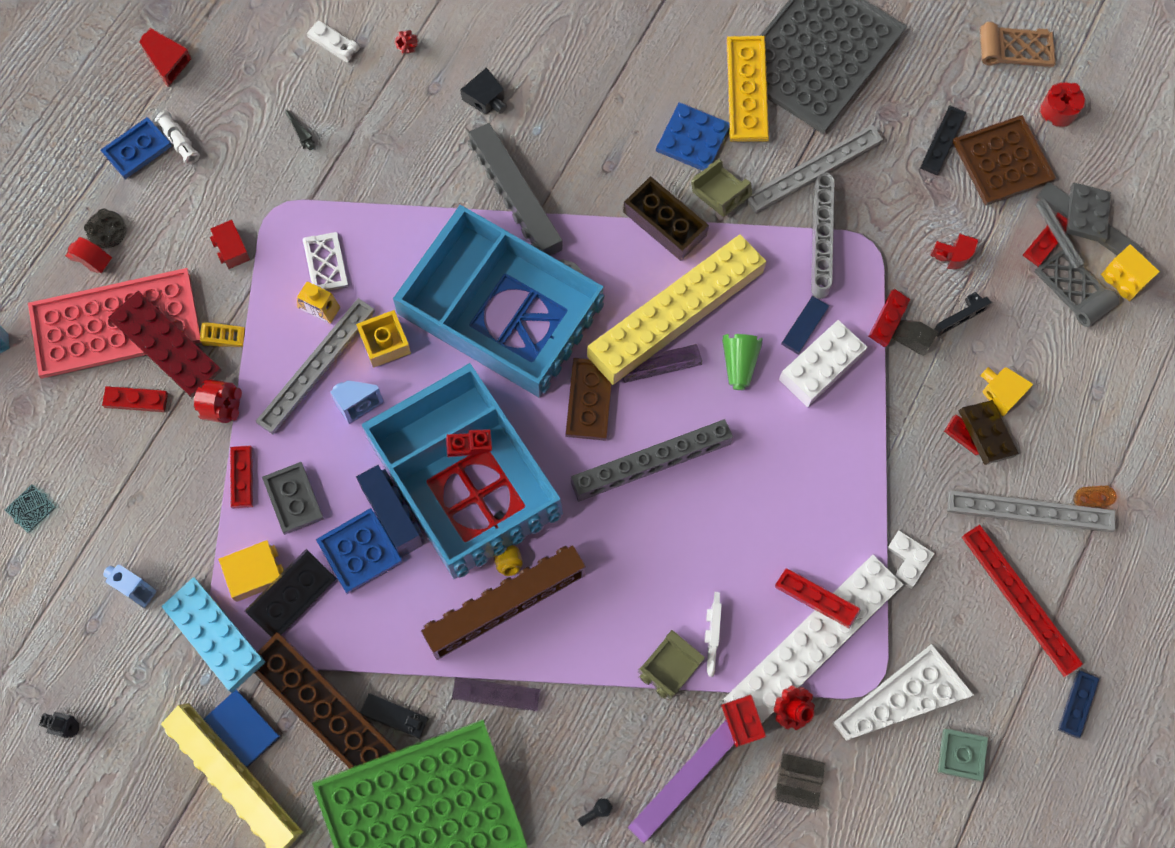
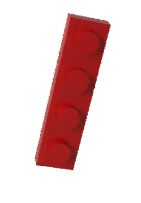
(817, 598)

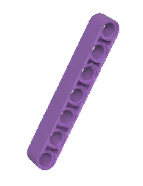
(682, 783)

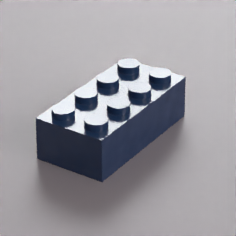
(387, 506)

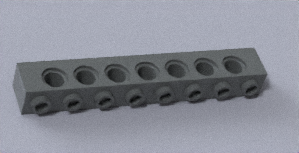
(651, 460)

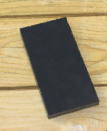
(290, 594)

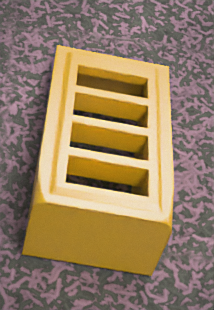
(214, 328)

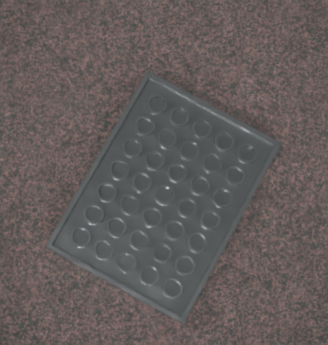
(824, 54)

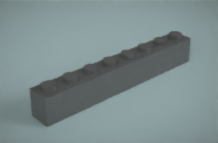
(514, 189)

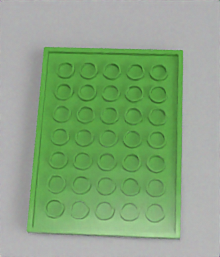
(424, 797)

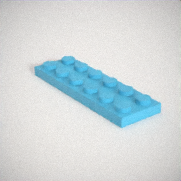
(213, 634)

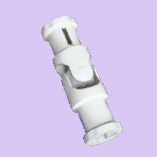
(177, 137)

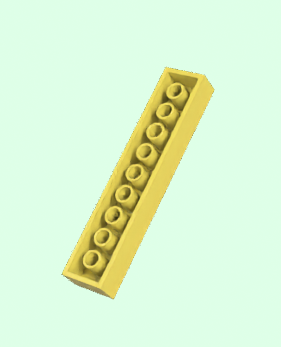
(675, 309)

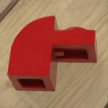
(88, 254)
(956, 255)

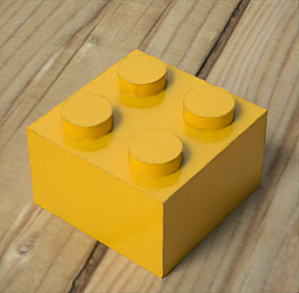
(1129, 273)
(383, 338)

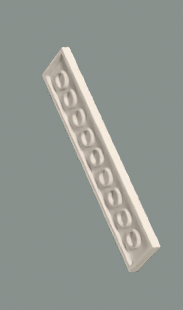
(816, 639)

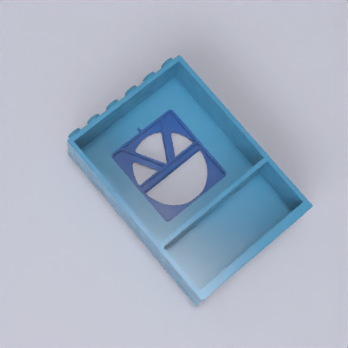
(472, 265)

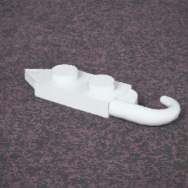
(712, 635)

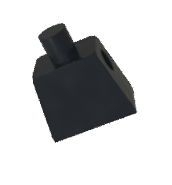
(484, 93)

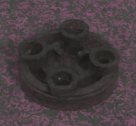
(105, 229)

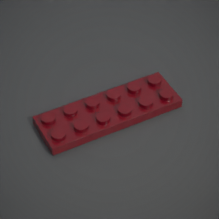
(164, 343)

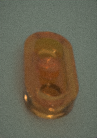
(1093, 496)

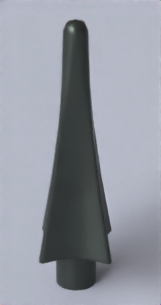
(303, 135)

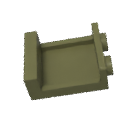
(720, 188)
(670, 665)

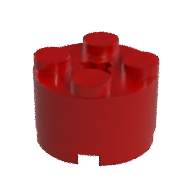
(1062, 104)
(217, 401)

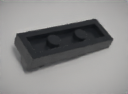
(975, 306)
(394, 715)

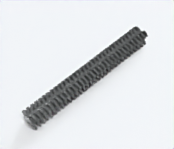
(1058, 232)

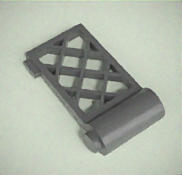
(1089, 309)

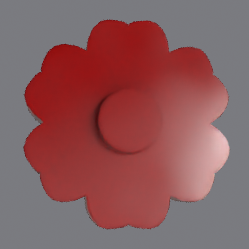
(794, 708)

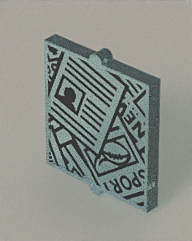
(30, 508)

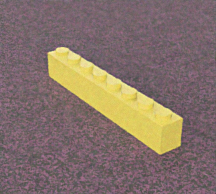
(231, 777)

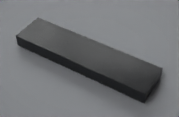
(943, 140)

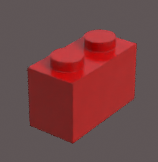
(230, 244)

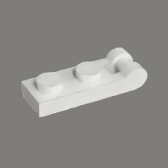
(332, 41)

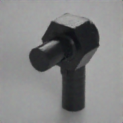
(601, 809)

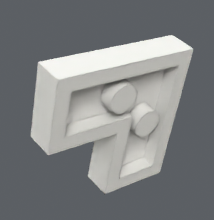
(914, 556)

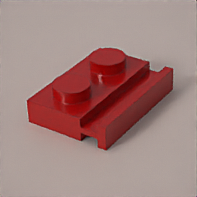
(743, 720)

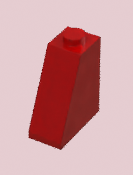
(165, 55)

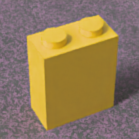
(250, 570)

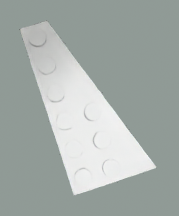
(913, 690)

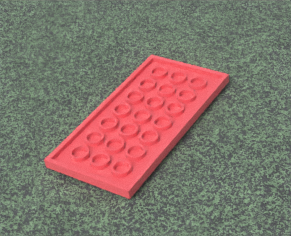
(75, 328)

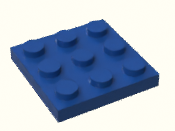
(693, 137)
(359, 551)

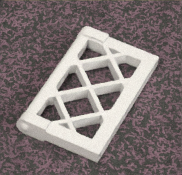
(321, 240)

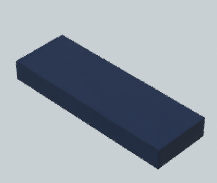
(805, 325)
(1078, 704)

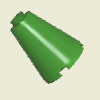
(741, 358)

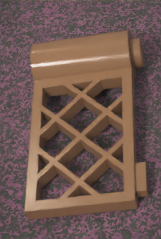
(994, 51)

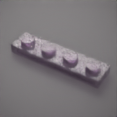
(666, 362)
(496, 694)

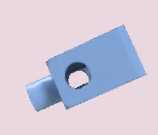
(129, 585)

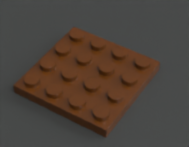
(1003, 160)

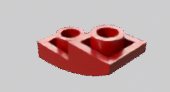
(468, 444)

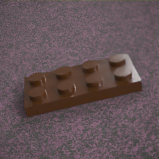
(588, 402)

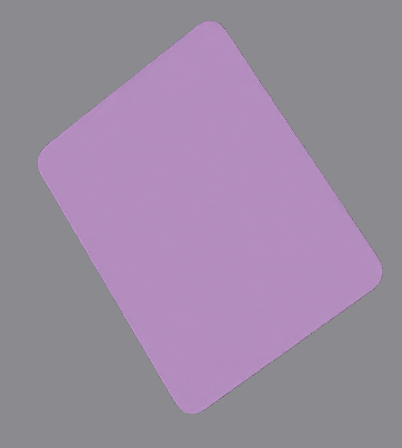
(787, 493)

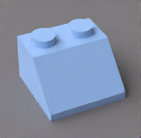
(355, 398)

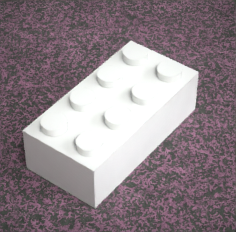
(822, 363)

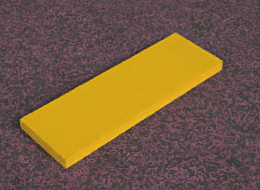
(747, 89)

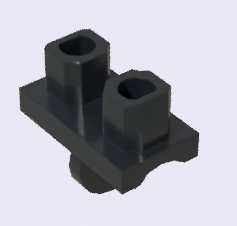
(60, 724)

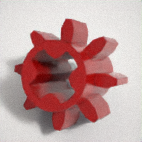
(406, 41)

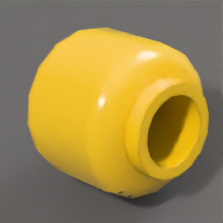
(509, 562)

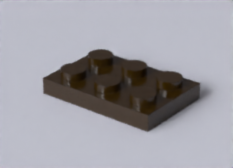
(988, 432)

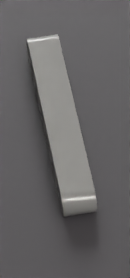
(821, 242)

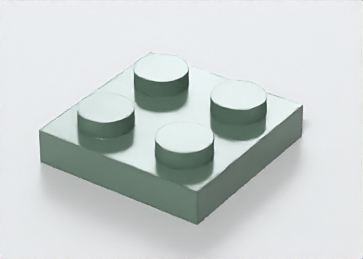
(962, 755)

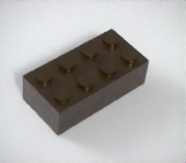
(665, 218)

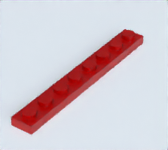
(1022, 601)

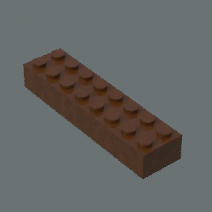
(503, 602)
(320, 704)

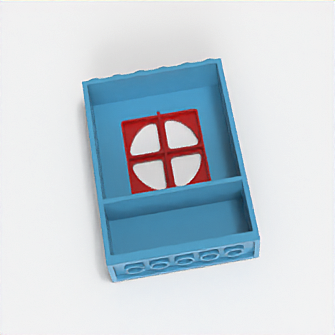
(414, 453)

